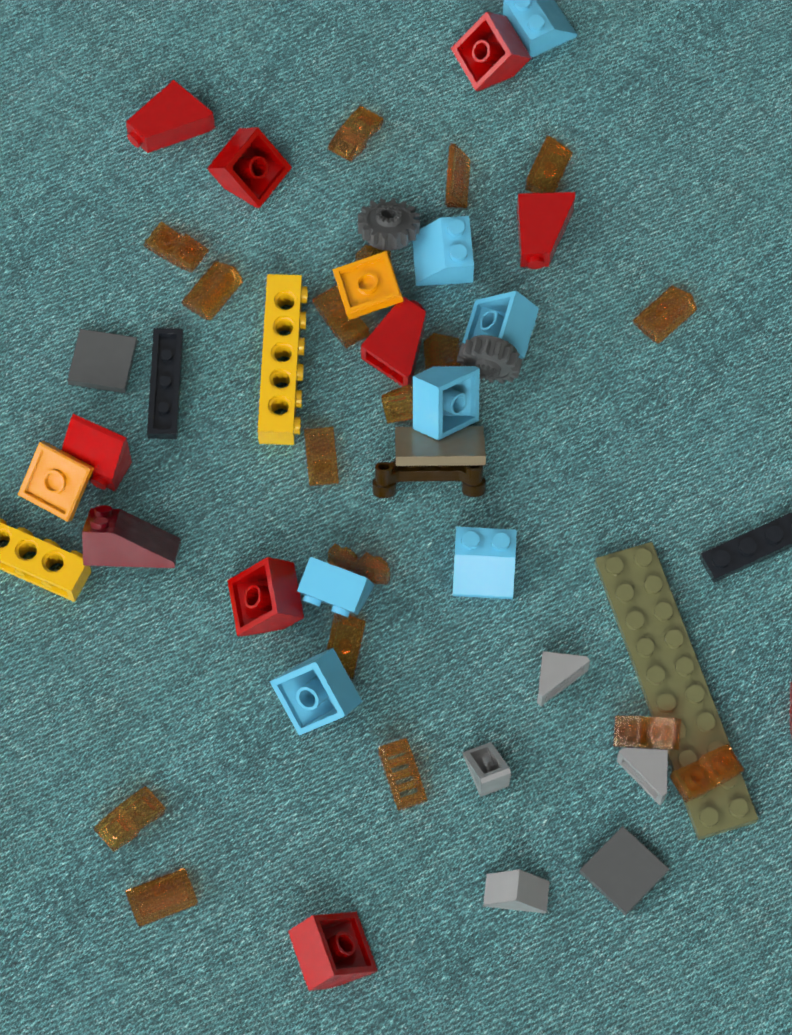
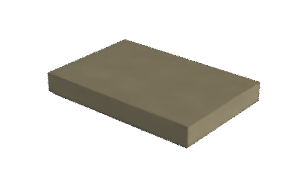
(458, 449)

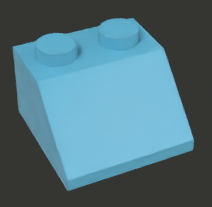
(538, 24)
(444, 252)
(505, 317)
(445, 400)
(484, 562)
(335, 587)
(316, 692)

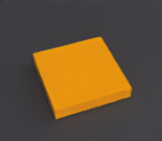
(367, 285)
(55, 481)

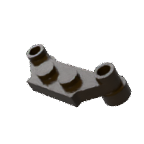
(389, 474)

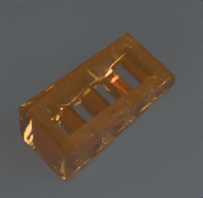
(392, 749)

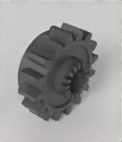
(388, 224)
(493, 356)

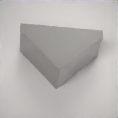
(558, 672)
(487, 769)
(648, 769)
(516, 891)

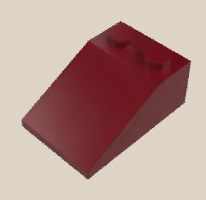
(125, 540)

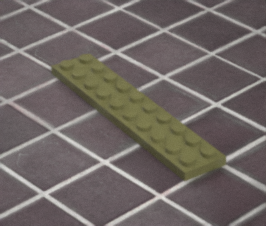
(672, 678)

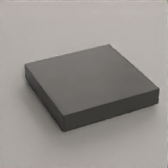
(102, 361)
(624, 870)

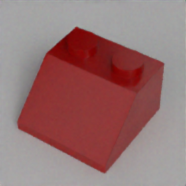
(490, 51)
(249, 166)
(100, 449)
(265, 597)
(332, 950)

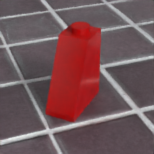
(169, 119)
(541, 225)
(397, 342)

